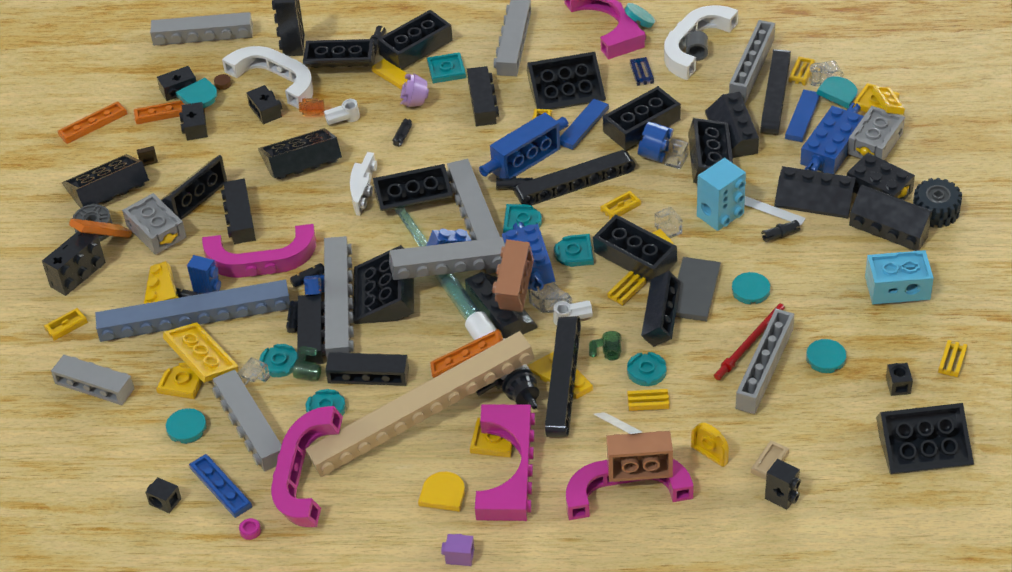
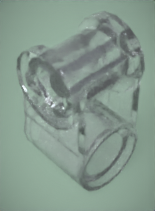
(823, 71)

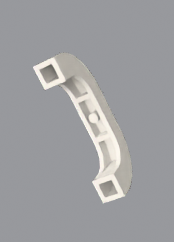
(706, 17)
(276, 62)

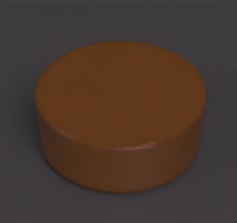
(222, 82)

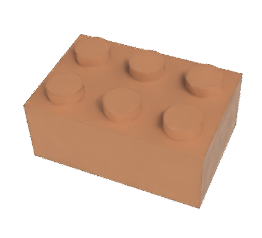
(513, 275)
(639, 456)

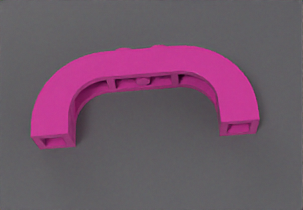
(265, 261)
(290, 461)
(596, 476)

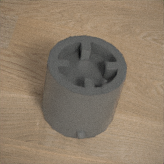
(697, 45)

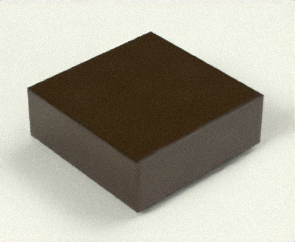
(147, 155)

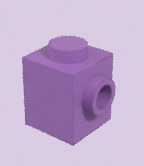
(458, 549)

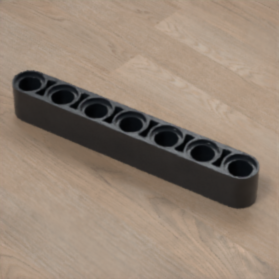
(775, 91)
(574, 178)
(563, 377)

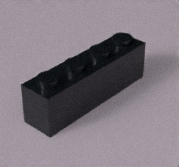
(482, 96)
(238, 210)
(661, 309)
(310, 325)
(367, 369)

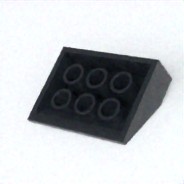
(565, 81)
(300, 153)
(107, 181)
(378, 295)
(925, 438)

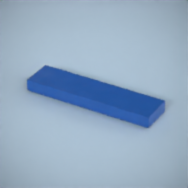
(802, 116)
(583, 124)
(220, 485)

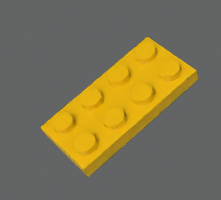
(199, 351)

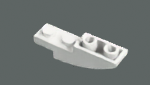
(360, 182)

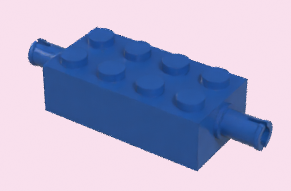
(829, 141)
(524, 147)
(542, 269)

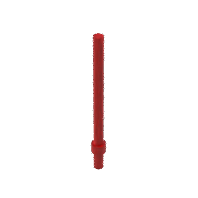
(729, 363)

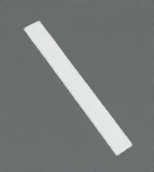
(773, 210)
(618, 423)

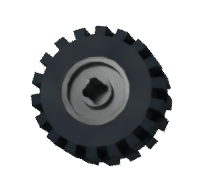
(941, 199)

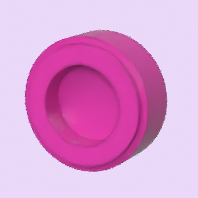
(249, 529)

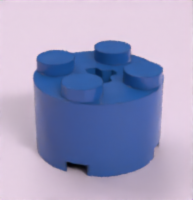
(655, 141)

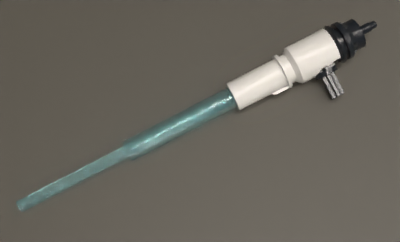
(520, 383)

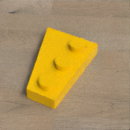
(160, 284)
(543, 368)

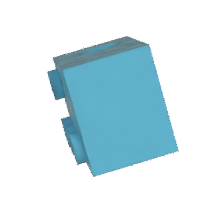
(721, 194)
(899, 277)

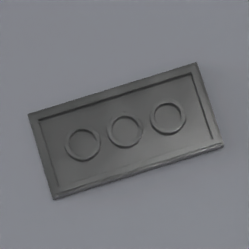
(697, 288)

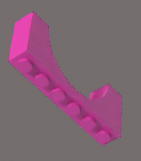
(624, 38)
(510, 499)

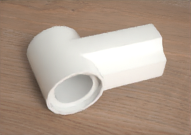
(347, 111)
(564, 309)

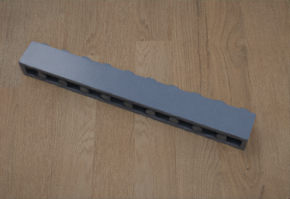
(191, 309)

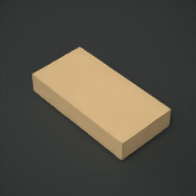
(768, 457)

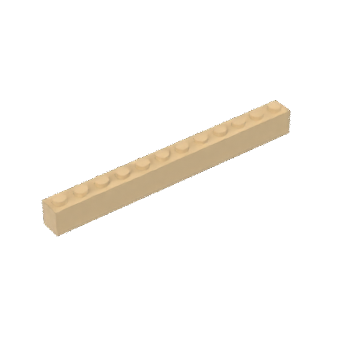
(420, 403)

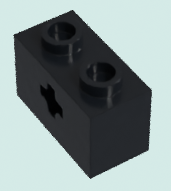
(175, 81)
(264, 104)
(193, 121)
(782, 484)

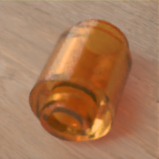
(311, 106)

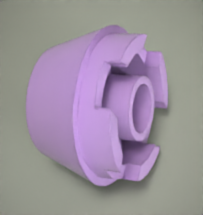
(414, 91)

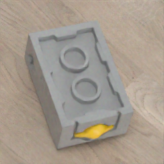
(876, 133)
(154, 223)

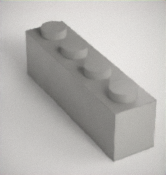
(92, 379)

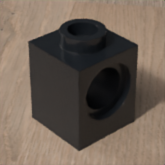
(899, 379)
(163, 495)

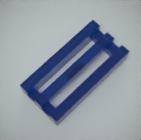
(643, 79)

